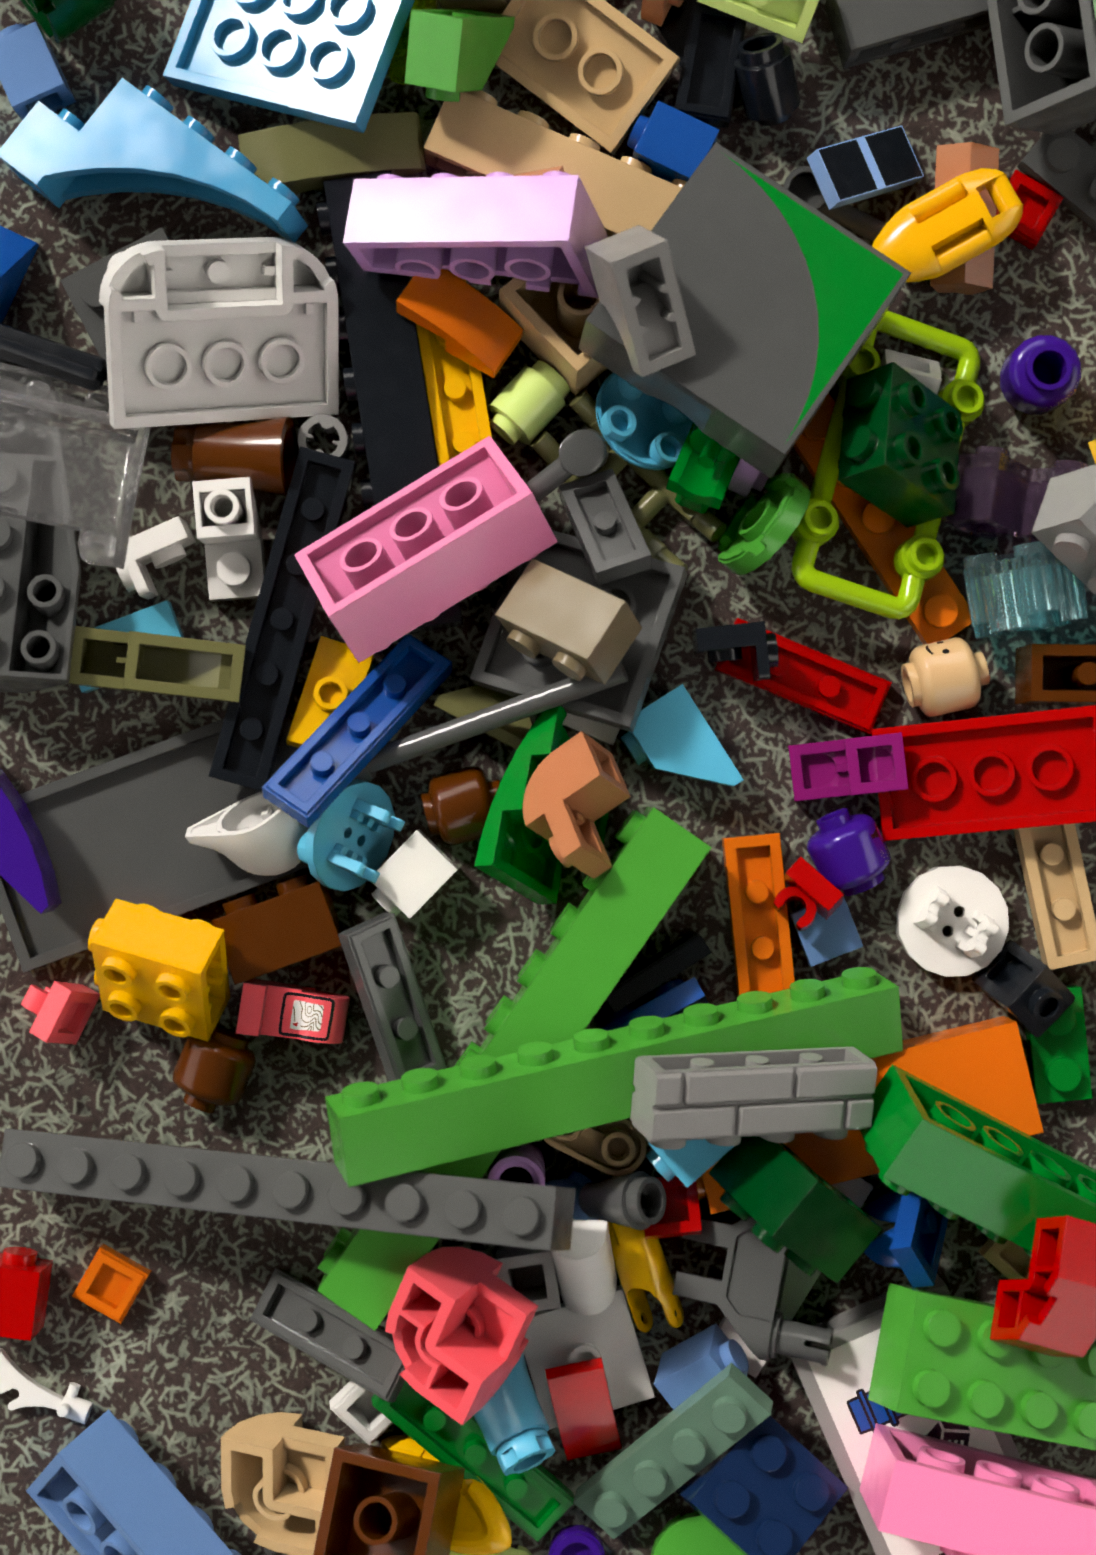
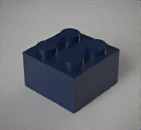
(765, 1492)

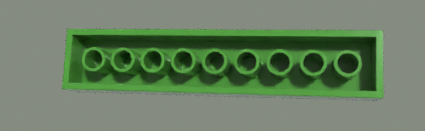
(555, 1002)

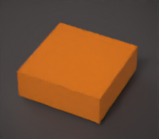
(111, 1283)

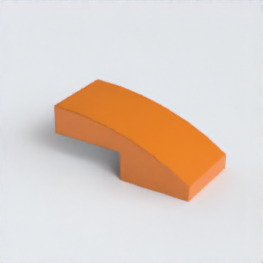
(466, 319)

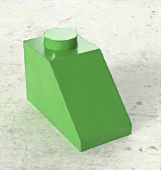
(454, 50)

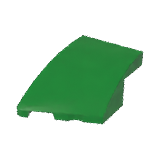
(506, 845)

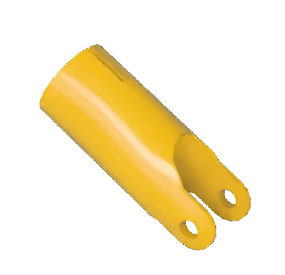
(641, 1268)

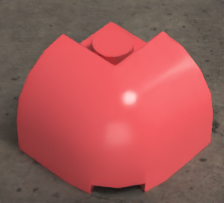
(458, 1329)

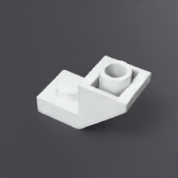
(232, 537)

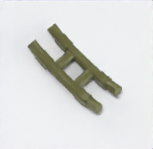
(651, 502)

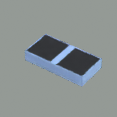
(865, 167)

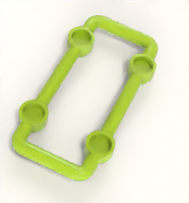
(920, 555)

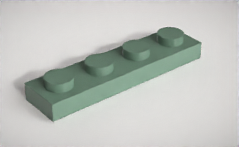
(673, 1451)

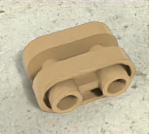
(610, 1148)

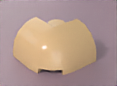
(277, 1479)

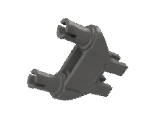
(753, 1294)

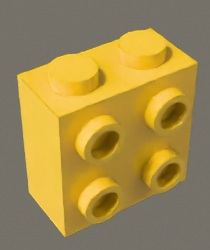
(160, 969)

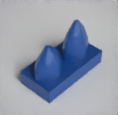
(914, 1241)

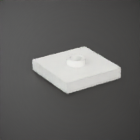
(566, 1338)

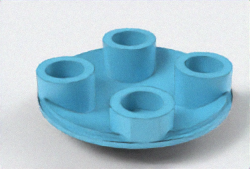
(639, 425)

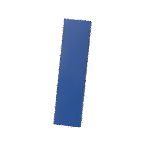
(357, 730)

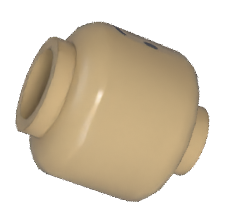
(944, 677)

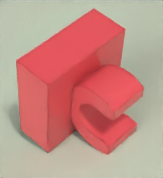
(60, 1011)

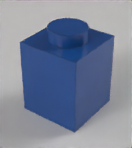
(671, 142)

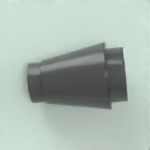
(626, 1200)

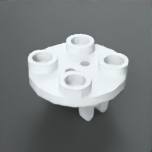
(929, 907)

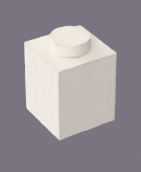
(412, 875)

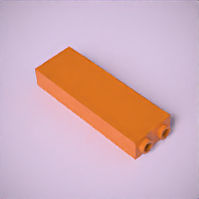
(972, 1062)

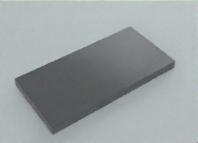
(123, 838)

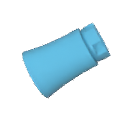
(516, 1424)

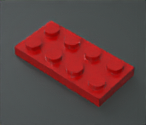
(994, 774)

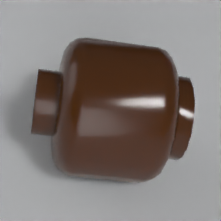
(458, 804)
(214, 1070)

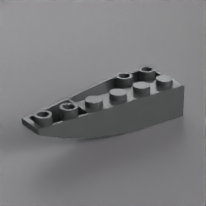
(36, 603)

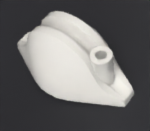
(252, 836)

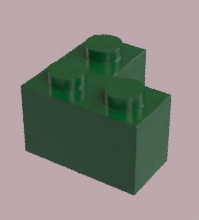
(793, 1207)

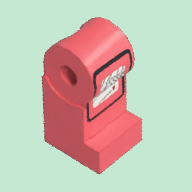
(291, 1012)

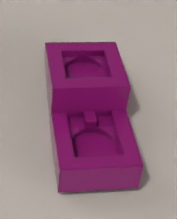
(848, 767)

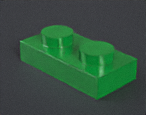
(1060, 1057)

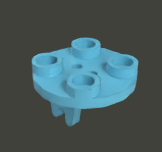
(350, 837)

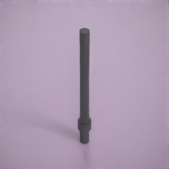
(487, 720)

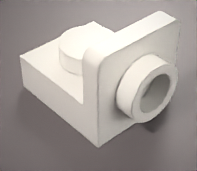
(160, 545)

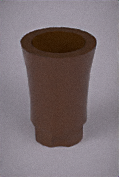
(234, 450)

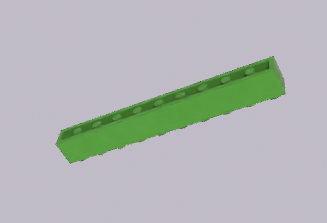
(588, 1079)

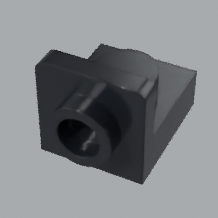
(727, 642)
(1025, 988)

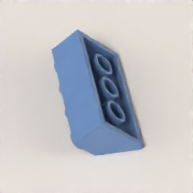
(120, 1501)

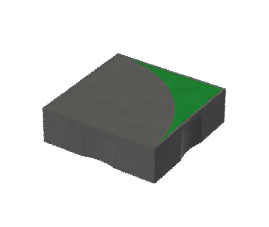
(770, 304)

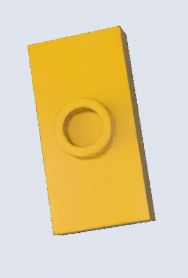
(329, 682)

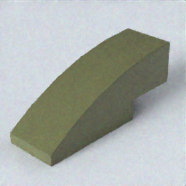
(315, 152)
(157, 664)

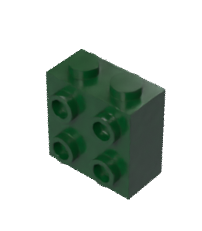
(900, 445)

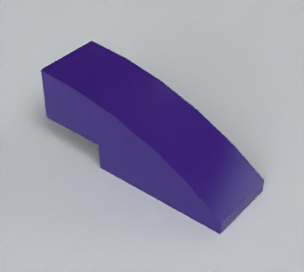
(24, 853)

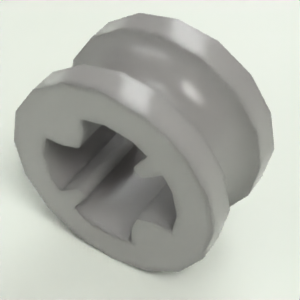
(329, 425)

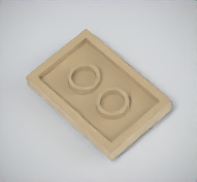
(586, 64)

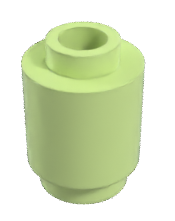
(528, 403)

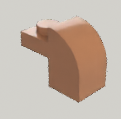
(567, 797)

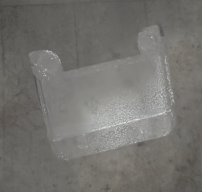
(68, 462)

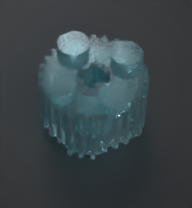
(1021, 591)

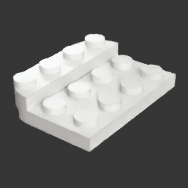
(219, 332)

